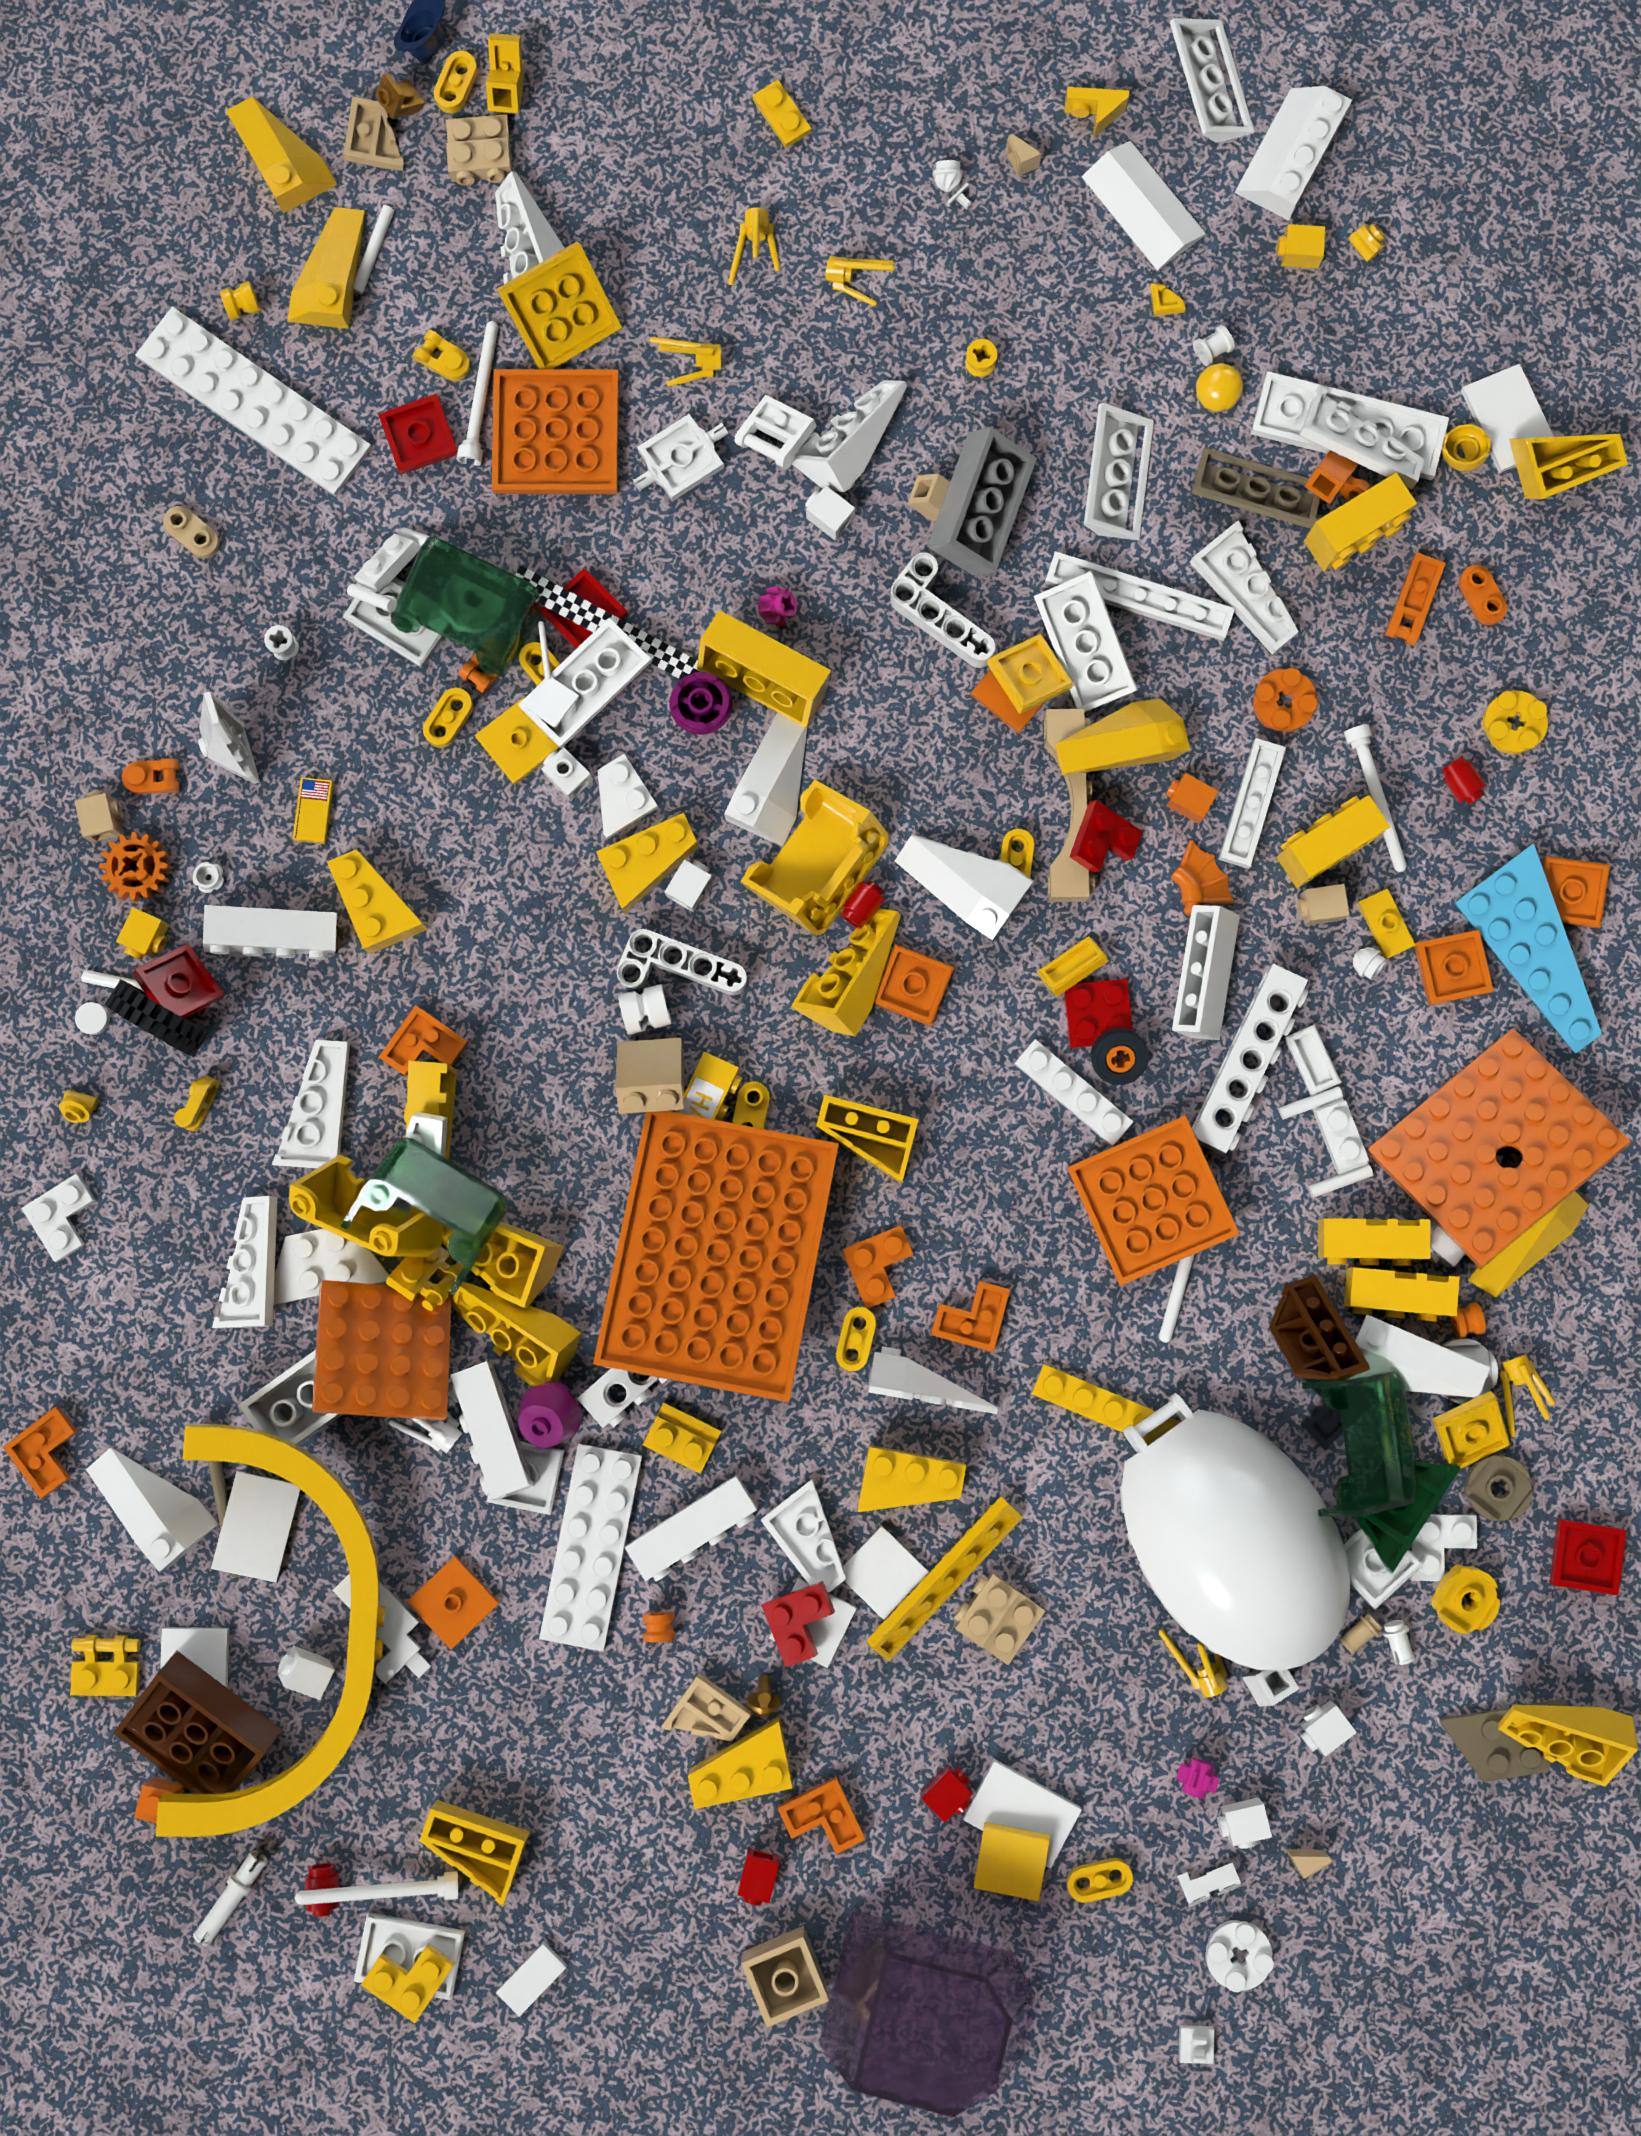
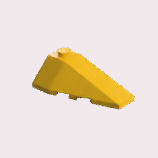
(284, 160)
(1129, 737)
(849, 987)
(515, 1263)
(532, 1337)
(1586, 1740)

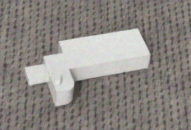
(395, 1635)

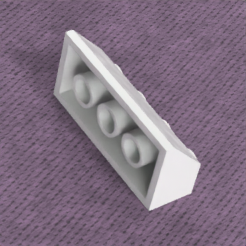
(1293, 148)

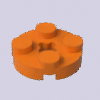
(1279, 717)

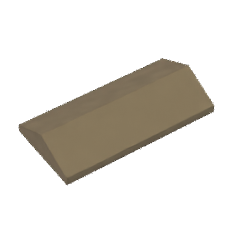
(1255, 492)

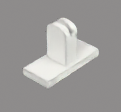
(960, 198)

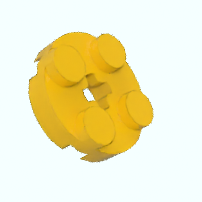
(1506, 706)
(1449, 1595)

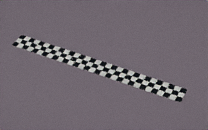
(593, 617)

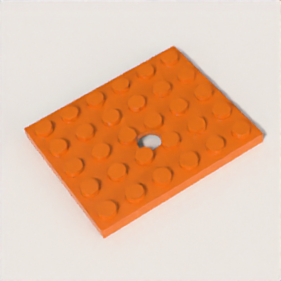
(1450, 1145)

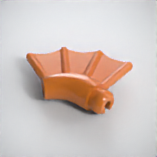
(1200, 879)

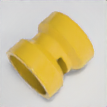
(240, 300)

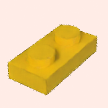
(781, 113)

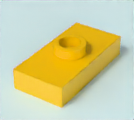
(1386, 924)

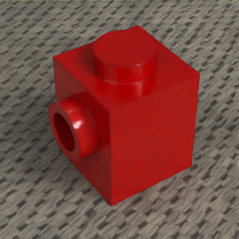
(948, 1793)

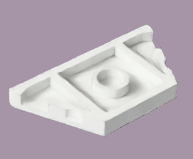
(322, 1256)

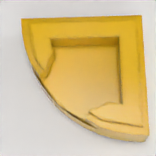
(1165, 301)

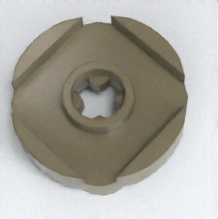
(1517, 1487)

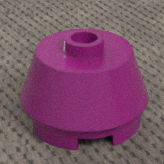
(700, 703)
(549, 1414)

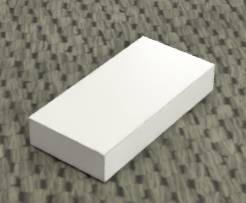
(1312, 1060)
(531, 1979)

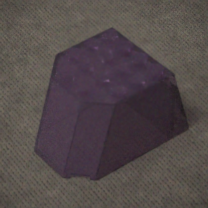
(924, 2015)

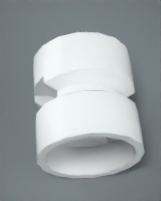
(644, 1009)

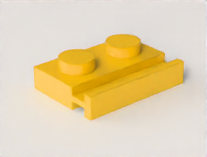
(682, 1438)

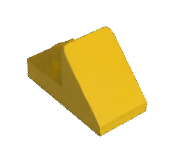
(1104, 103)

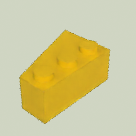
(1563, 462)
(646, 859)
(372, 904)
(870, 1133)
(1373, 1240)
(1401, 1293)
(907, 1478)
(744, 1769)
(476, 1846)

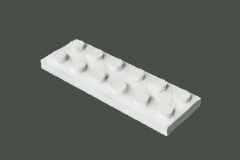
(1287, 400)
(590, 1547)

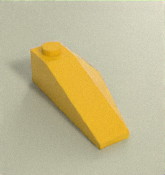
(326, 283)
(1530, 1247)

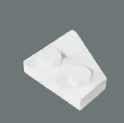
(622, 796)

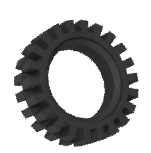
(155, 1019)

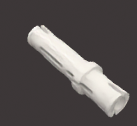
(238, 1886)

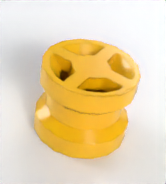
(980, 365)

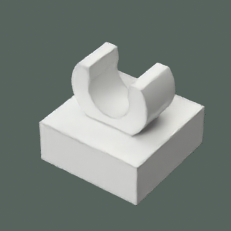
(1196, 2044)

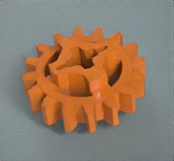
(126, 876)

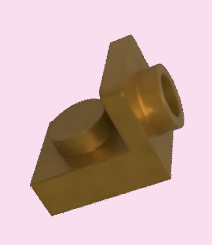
(398, 97)

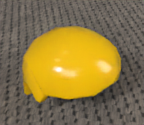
(1219, 387)
(1475, 445)

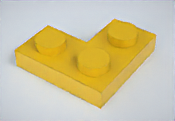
(408, 1990)

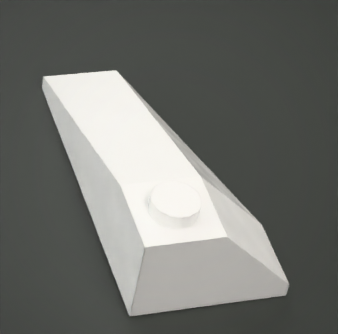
(528, 232)
(846, 449)
(225, 739)
(771, 784)
(970, 885)
(1420, 1363)
(906, 1379)
(153, 1510)

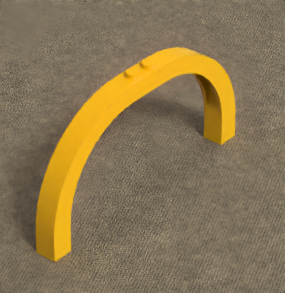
(237, 1810)

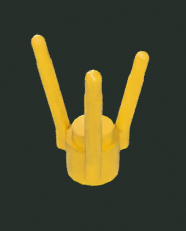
(756, 228)
(841, 270)
(706, 354)
(1522, 1371)
(1210, 1676)

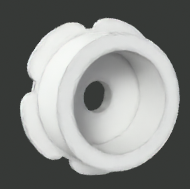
(202, 871)

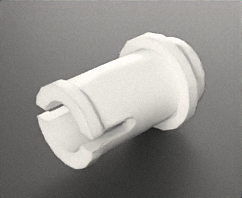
(1399, 1642)

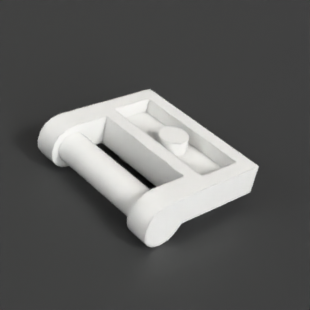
(779, 422)

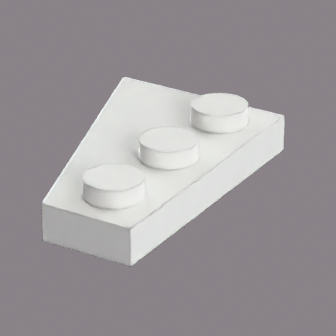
(806, 1538)

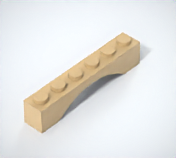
(1067, 878)

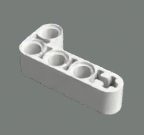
(947, 616)
(684, 968)

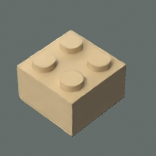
(785, 1976)

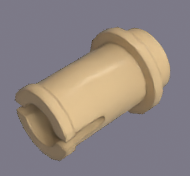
(1360, 1633)

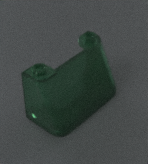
(468, 604)

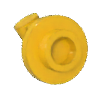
(1368, 240)
(77, 1106)

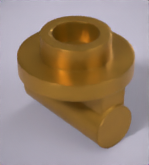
(763, 1701)

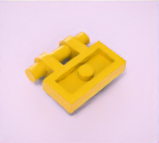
(414, 1277)
(105, 1677)

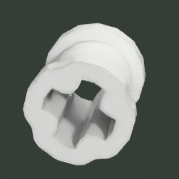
(1214, 345)
(277, 634)

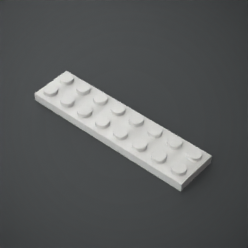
(253, 401)

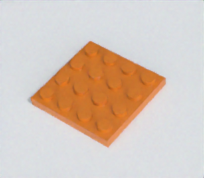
(555, 431)
(1153, 1200)
(380, 1353)

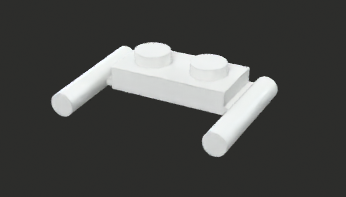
(384, 567)
(1339, 1136)

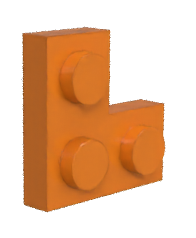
(419, 1034)
(868, 1261)
(980, 1325)
(34, 1450)
(825, 1806)

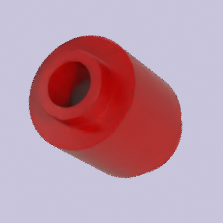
(1464, 781)
(862, 904)
(322, 1877)

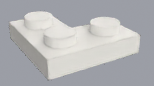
(51, 1215)
(1439, 1533)

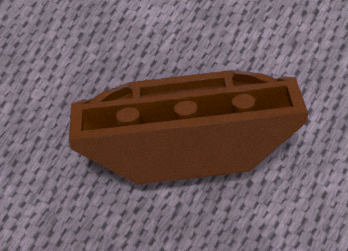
(1314, 1334)

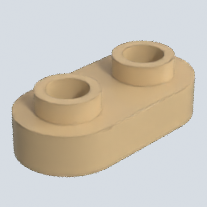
(190, 531)

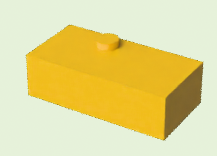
(763, 668)

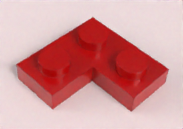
(1101, 832)
(789, 1620)

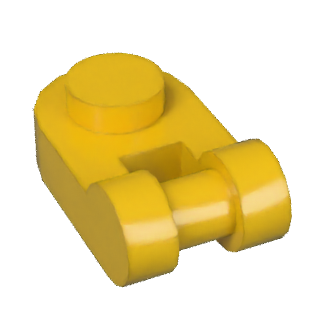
(452, 362)
(201, 1097)

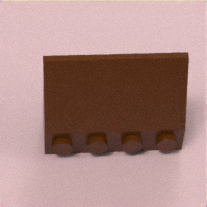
(197, 1729)

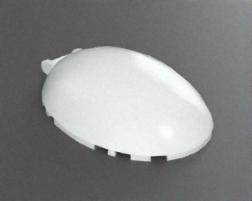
(1234, 1539)

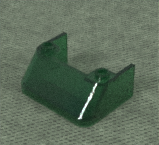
(441, 1192)
(1375, 1443)

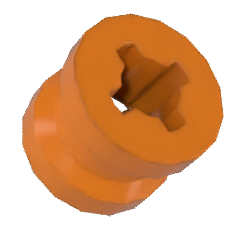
(1468, 1321)
(659, 1626)

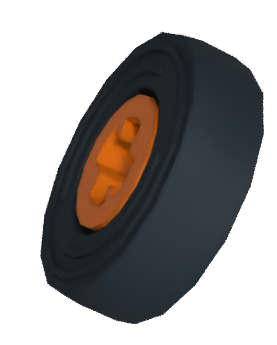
(1131, 1066)

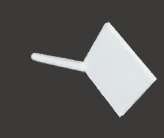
(551, 698)

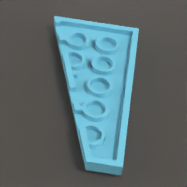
(1528, 937)

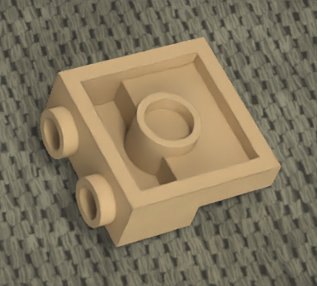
(478, 149)
(998, 1617)

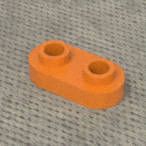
(1481, 594)

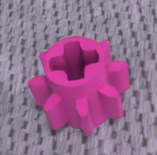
(777, 606)
(1198, 1778)

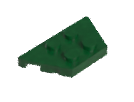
(1396, 1529)

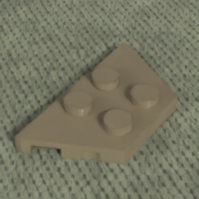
(1491, 1751)

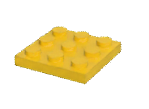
(559, 307)

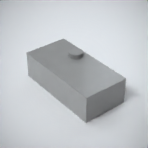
(982, 502)

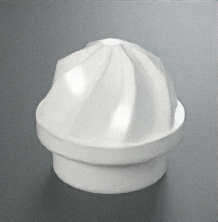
(947, 174)
(1368, 962)

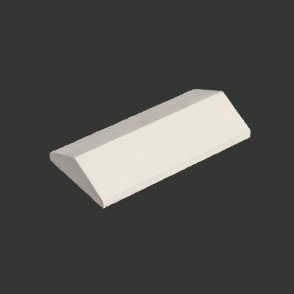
(1207, 80)
(1143, 204)
(1113, 472)
(1086, 642)
(595, 673)

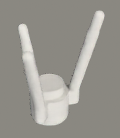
(441, 1435)

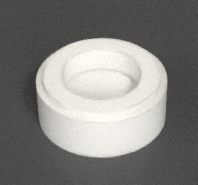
(92, 1018)

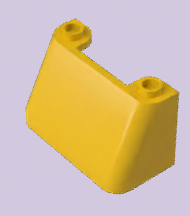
(820, 860)
(329, 1194)

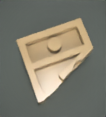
(370, 136)
(707, 1711)

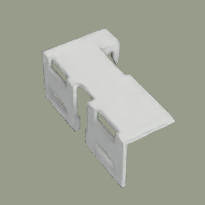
(1216, 1879)

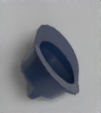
(421, 29)

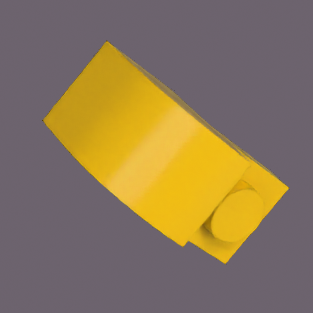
(506, 73)

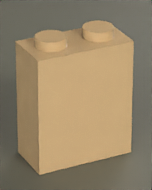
(650, 1075)

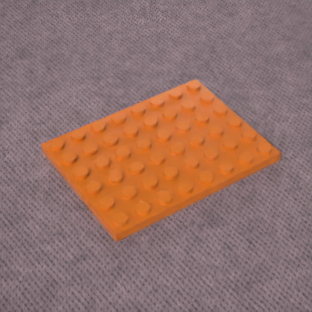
(716, 1255)

